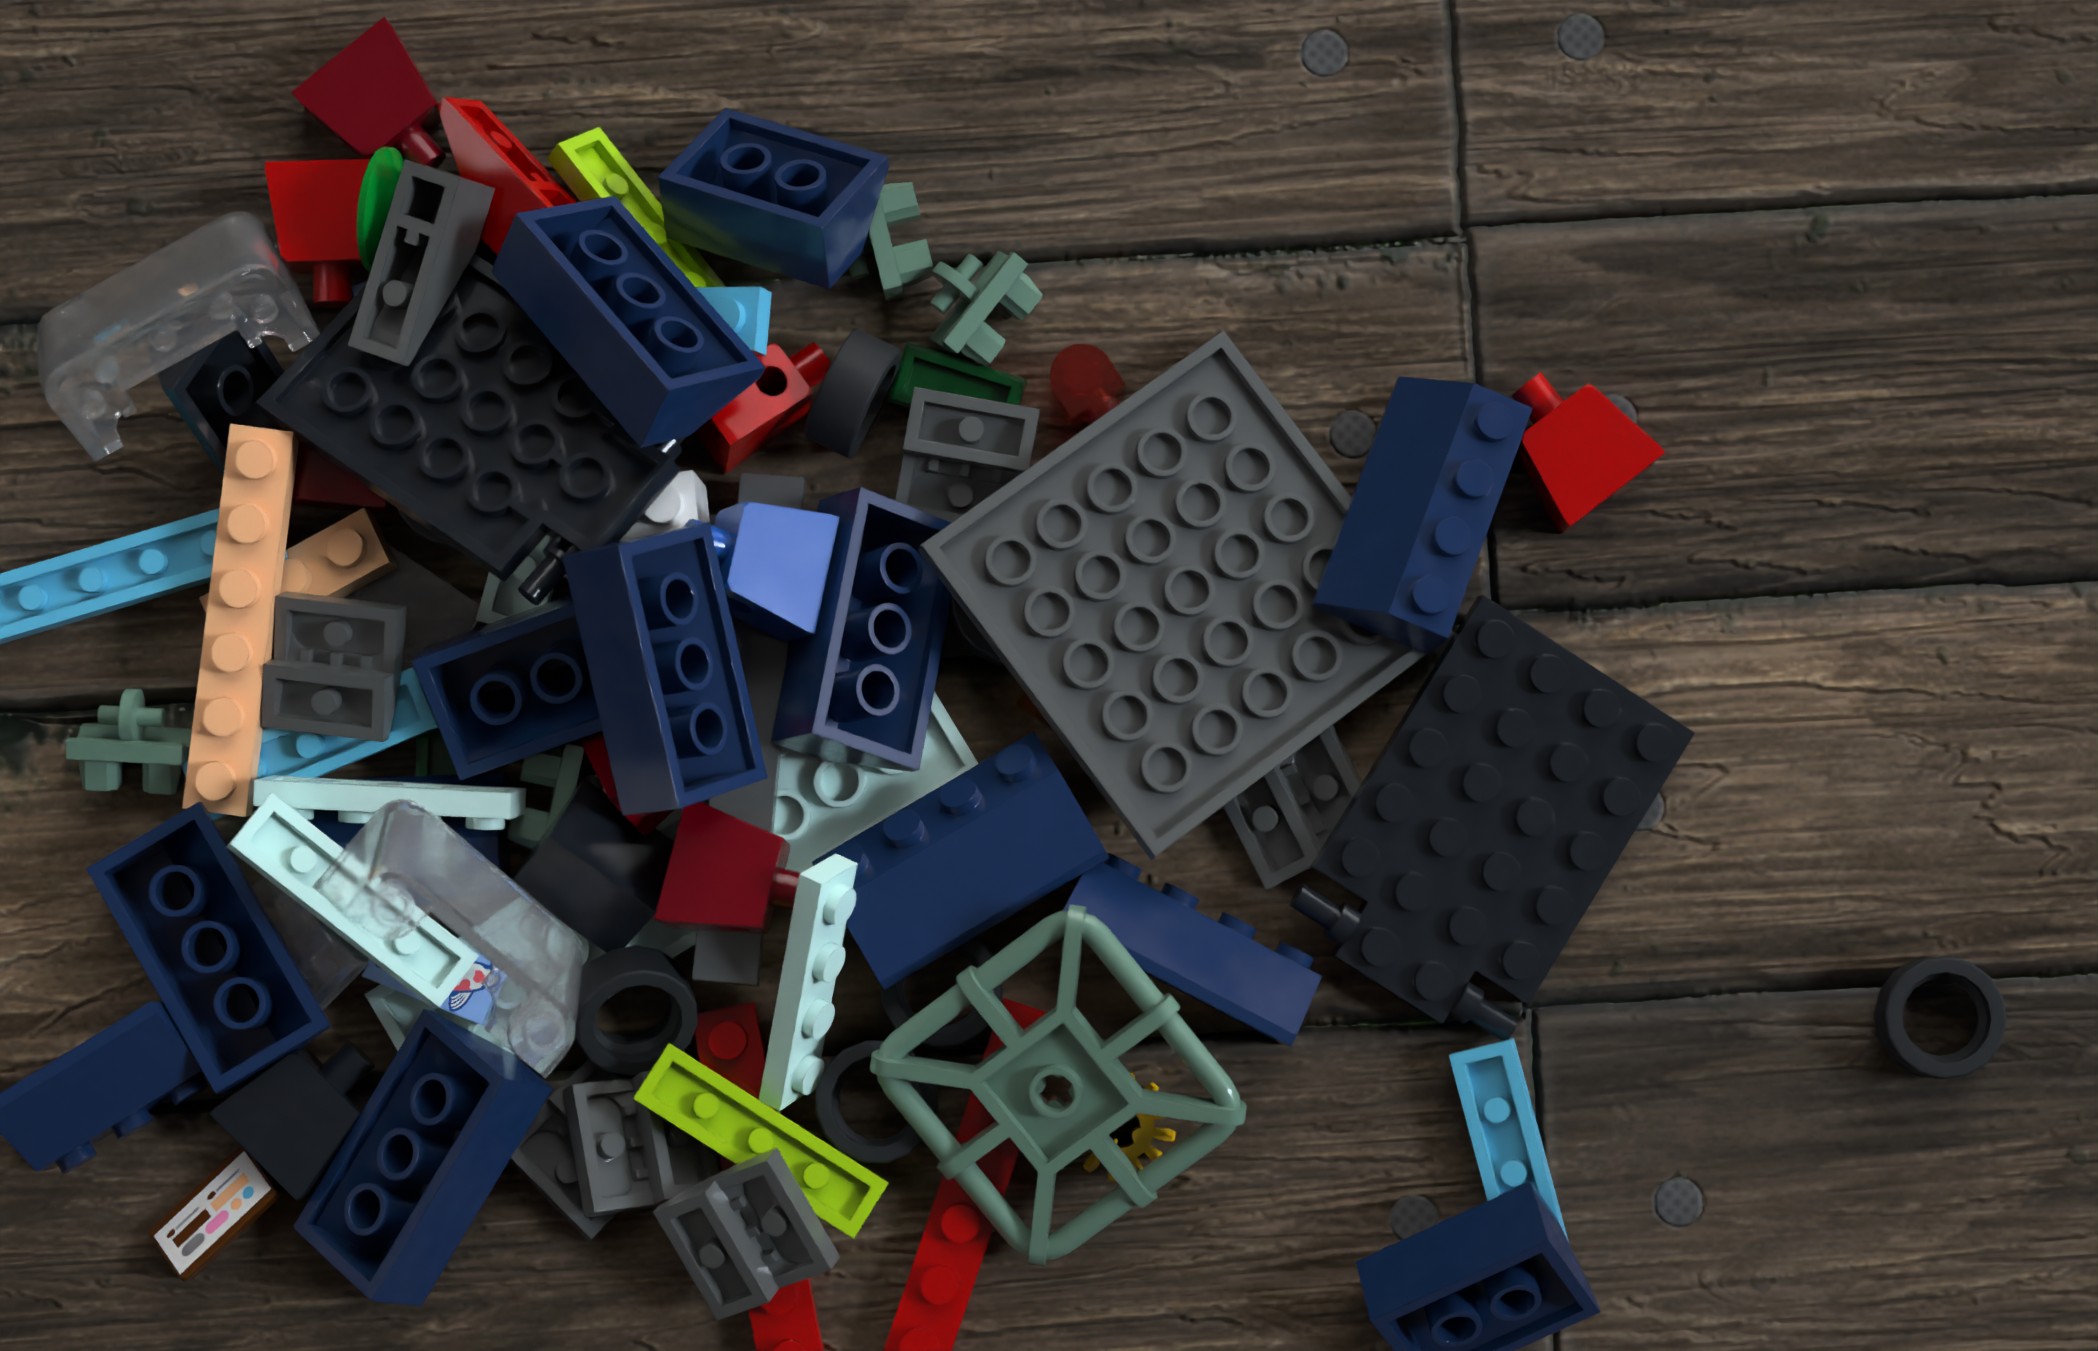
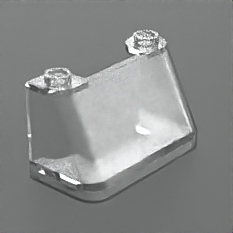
(160, 313)
(417, 865)

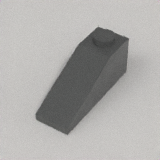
(419, 259)

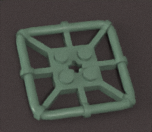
(1061, 1046)

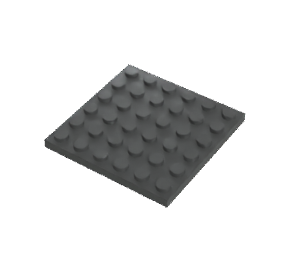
(1165, 594)

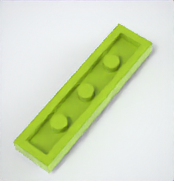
(598, 170)
(745, 1127)

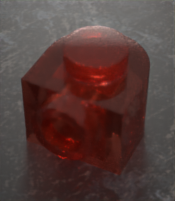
(1085, 383)

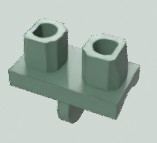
(900, 264)
(999, 283)
(131, 736)
(552, 769)

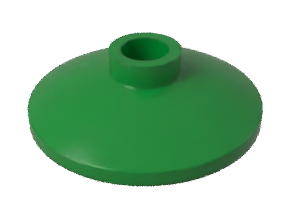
(375, 200)

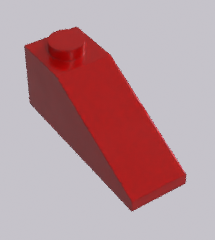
(495, 157)

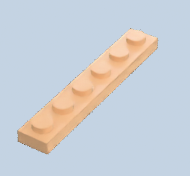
(240, 618)

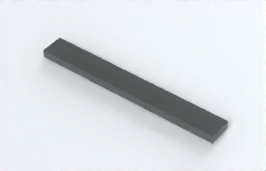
(731, 955)

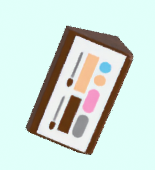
(215, 1214)

